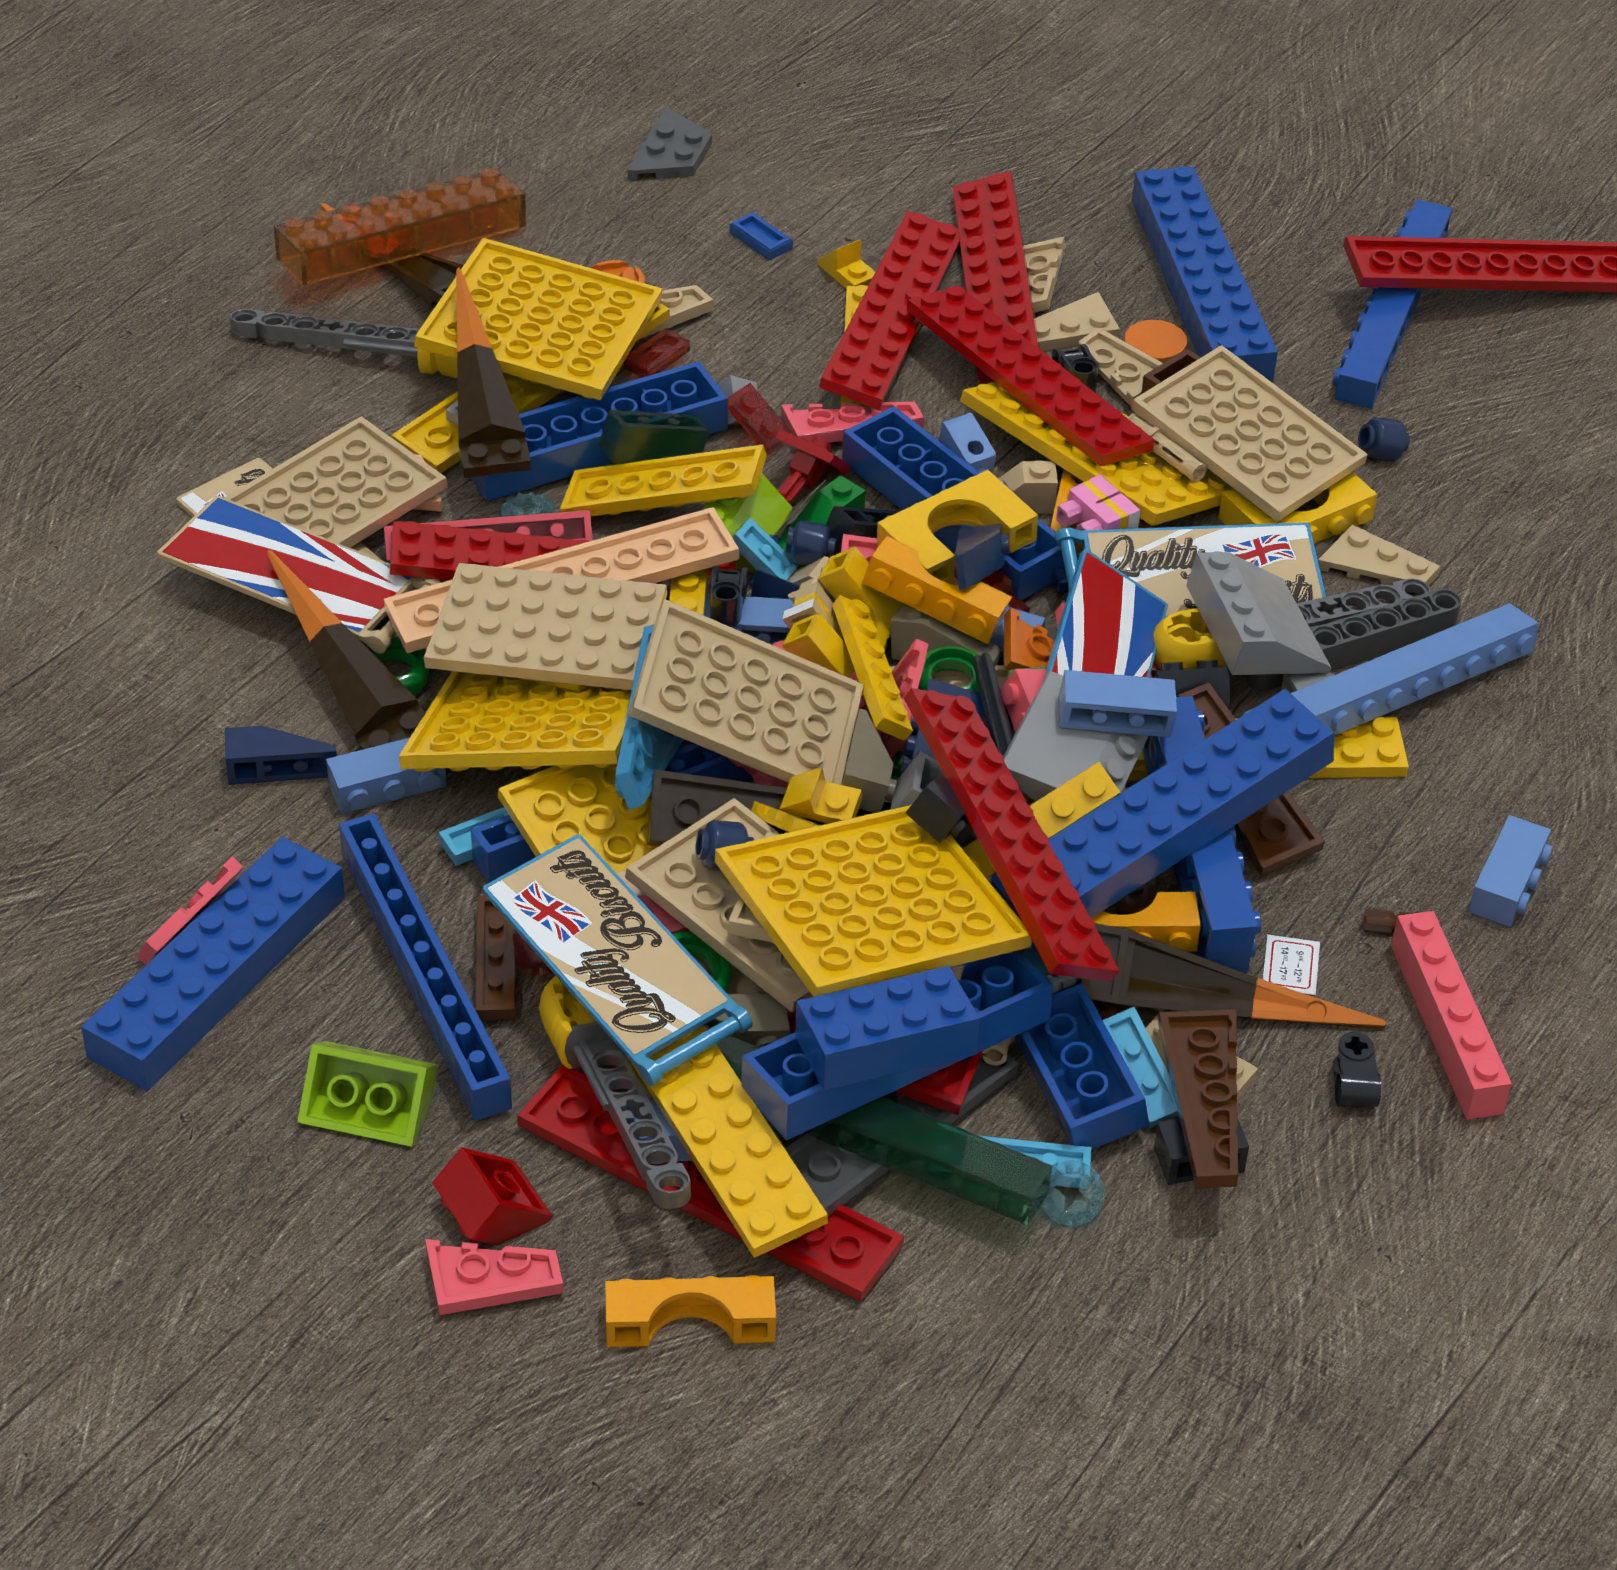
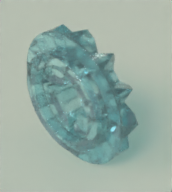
(517, 505)
(1090, 1186)

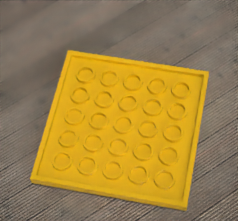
(546, 317)
(516, 723)
(870, 901)

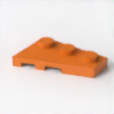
(1024, 644)

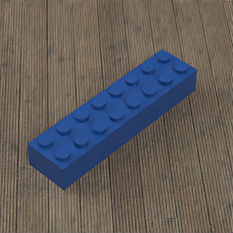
(568, 432)
(913, 466)
(1216, 868)
(213, 963)
(778, 1078)

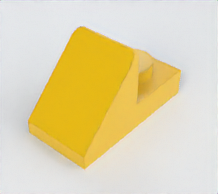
(846, 265)
(818, 800)

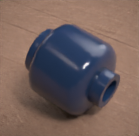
(1383, 439)
(809, 542)
(718, 835)

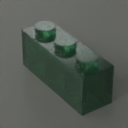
(651, 435)

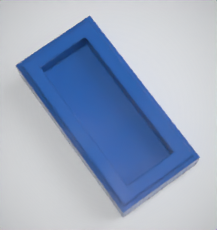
(761, 236)

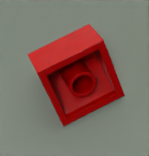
(489, 1197)

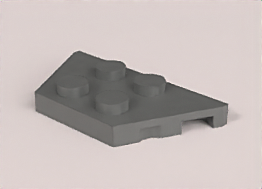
(671, 148)

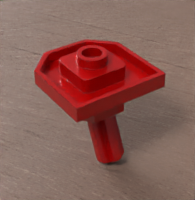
(808, 464)

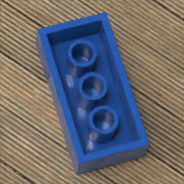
(887, 1027)
(1083, 1072)

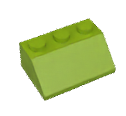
(766, 508)
(367, 1092)

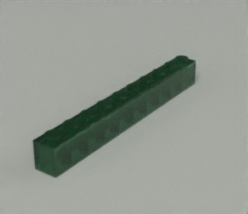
(930, 1151)

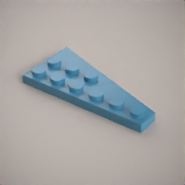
(642, 747)

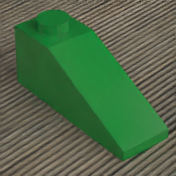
(836, 493)

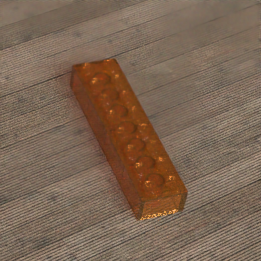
(399, 226)

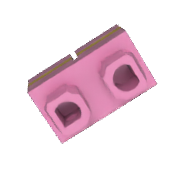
(1098, 507)

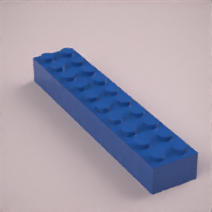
(1201, 267)
(1190, 801)

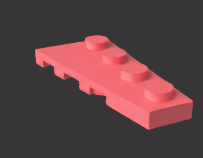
(830, 423)

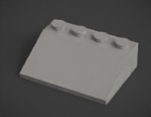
(1253, 617)
(1048, 756)

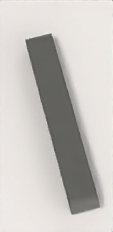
(1378, 631)

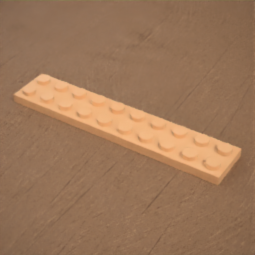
(637, 555)

